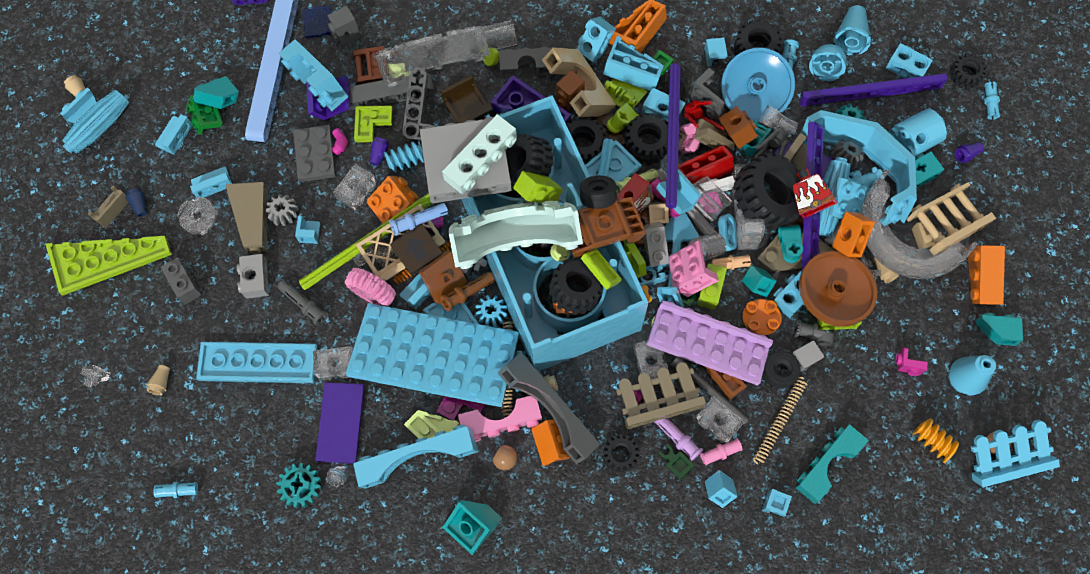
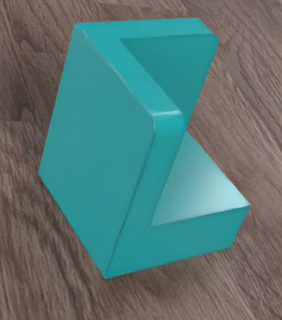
(759, 281)

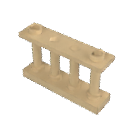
(954, 235)

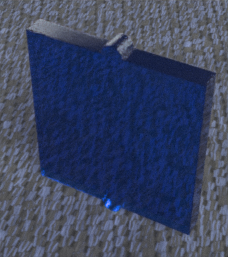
(316, 21)

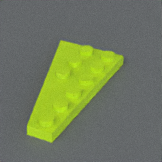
(97, 260)

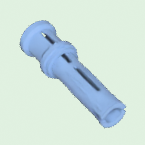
(410, 221)

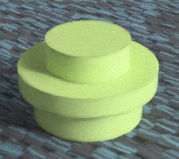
(559, 253)

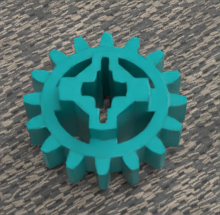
(298, 494)

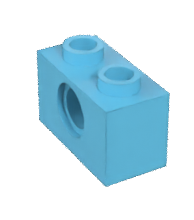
(657, 100)

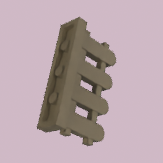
(654, 412)

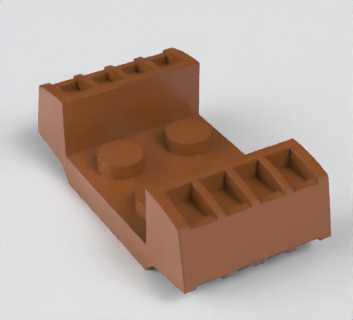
(608, 226)

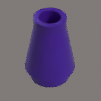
(378, 148)
(967, 152)

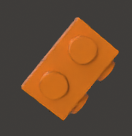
(391, 198)

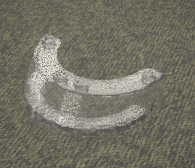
(431, 53)
(899, 256)

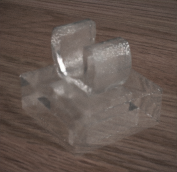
(94, 375)

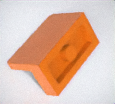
(549, 442)

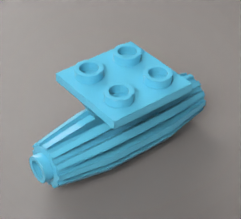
(90, 118)
(848, 194)

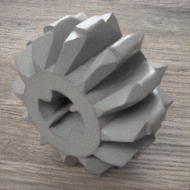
(282, 210)

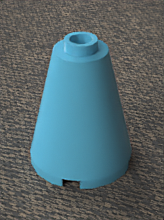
(854, 31)
(972, 374)

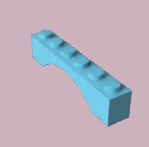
(375, 470)

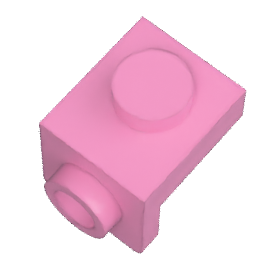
(690, 144)

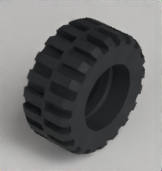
(752, 194)

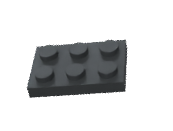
(314, 153)

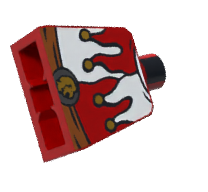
(639, 190)
(812, 194)

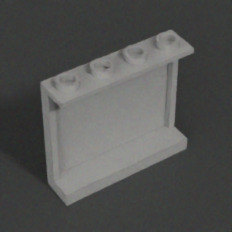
(441, 147)

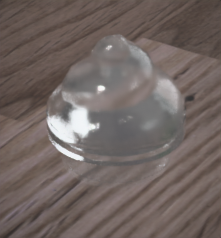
(336, 476)

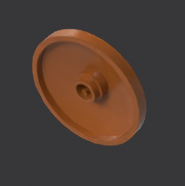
(838, 289)

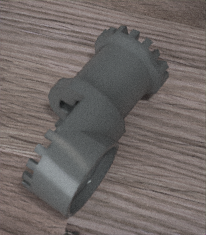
(811, 331)

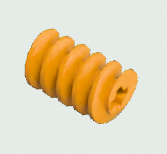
(936, 439)

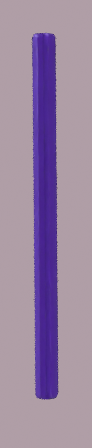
(673, 136)

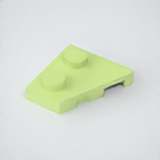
(426, 425)

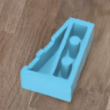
(632, 67)

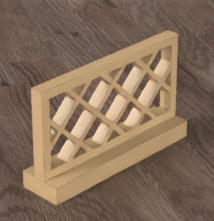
(396, 266)

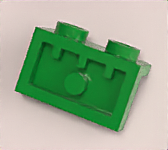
(203, 116)

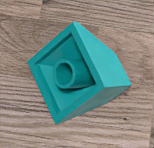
(471, 524)

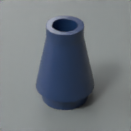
(137, 201)

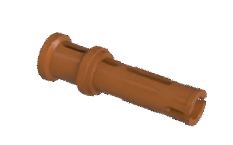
(460, 295)

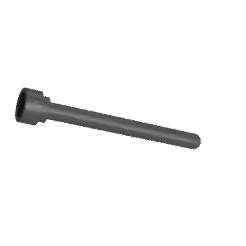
(710, 390)

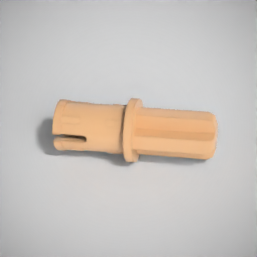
(732, 262)

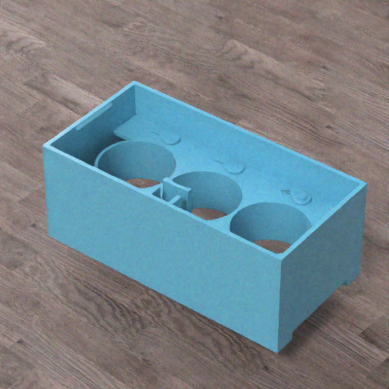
(522, 274)

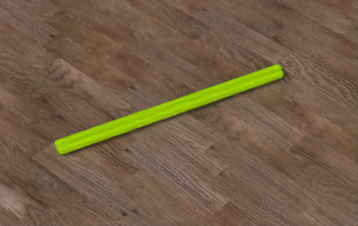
(352, 250)

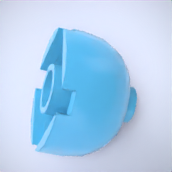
(828, 62)

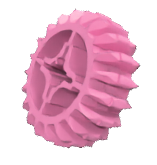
(370, 287)

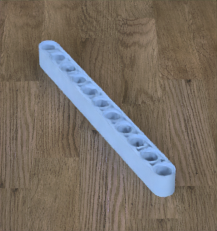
(270, 71)

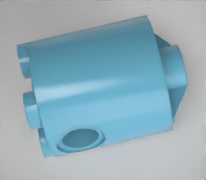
(920, 131)

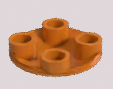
(762, 317)

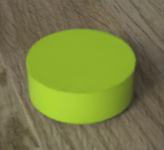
(493, 58)

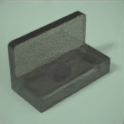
(686, 81)

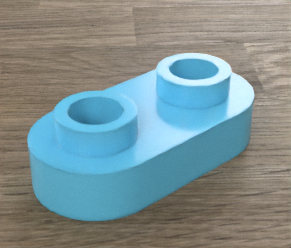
(727, 230)

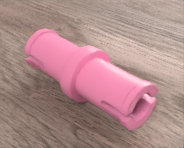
(721, 451)

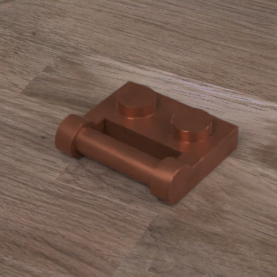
(373, 71)

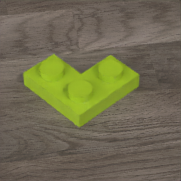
(369, 116)

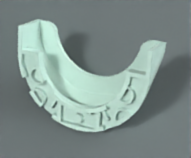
(514, 226)

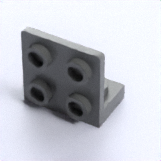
(702, 92)

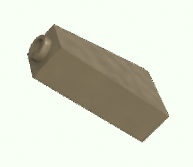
(249, 207)

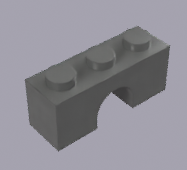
(512, 60)

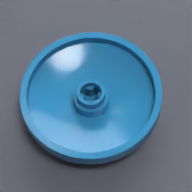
(757, 80)

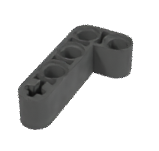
(418, 104)

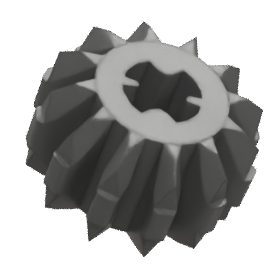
(849, 151)

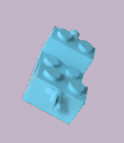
(309, 69)

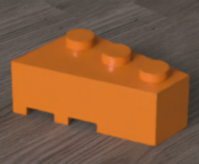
(641, 25)
(987, 274)

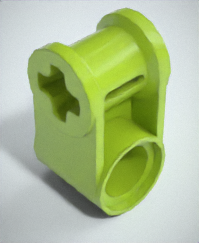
(622, 118)

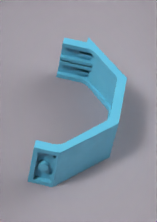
(881, 149)

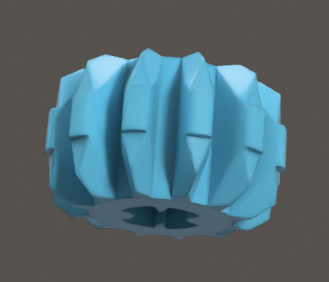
(498, 306)

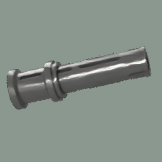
(308, 307)

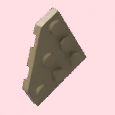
(773, 259)

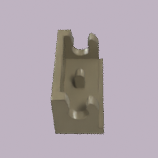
(110, 208)

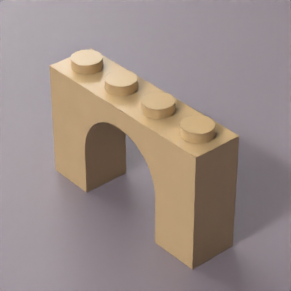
(595, 99)

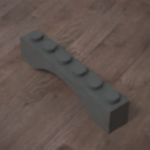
(575, 437)

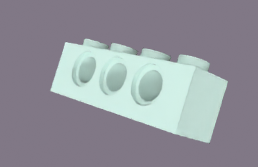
(481, 144)

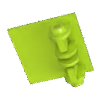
(623, 92)

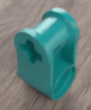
(762, 133)
(790, 240)

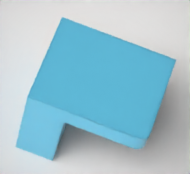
(715, 49)
(307, 231)
(720, 489)
(776, 502)

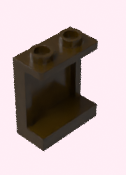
(465, 101)

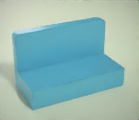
(174, 134)
(210, 182)
(686, 194)
(415, 292)

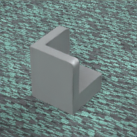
(808, 355)

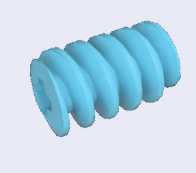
(404, 156)

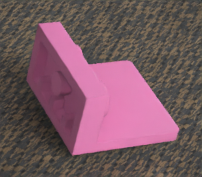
(689, 270)

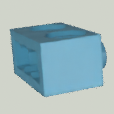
(598, 41)
(907, 67)
(791, 292)

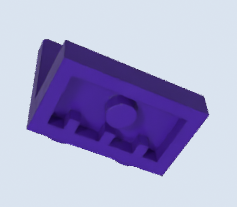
(315, 108)

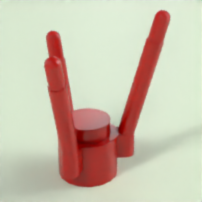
(694, 111)

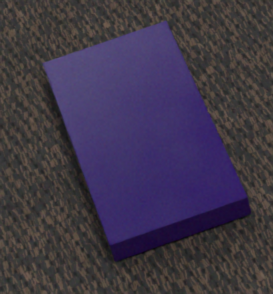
(340, 423)

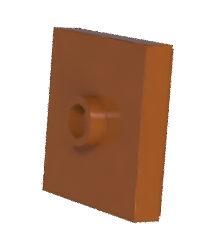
(442, 276)

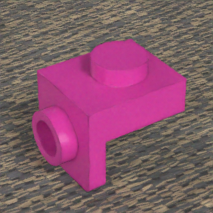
(913, 367)

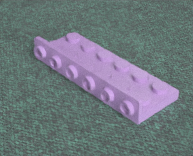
(709, 342)

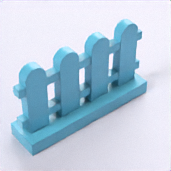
(1019, 465)

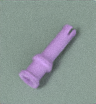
(683, 442)

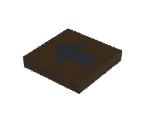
(416, 249)

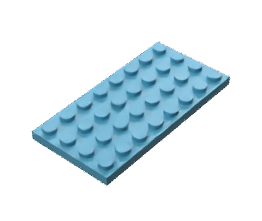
(432, 354)

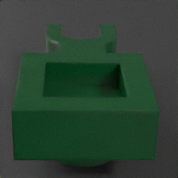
(678, 463)

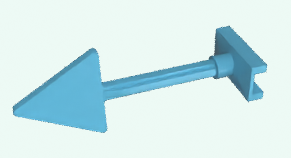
(676, 231)

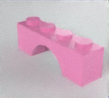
(525, 413)

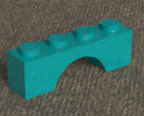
(816, 482)

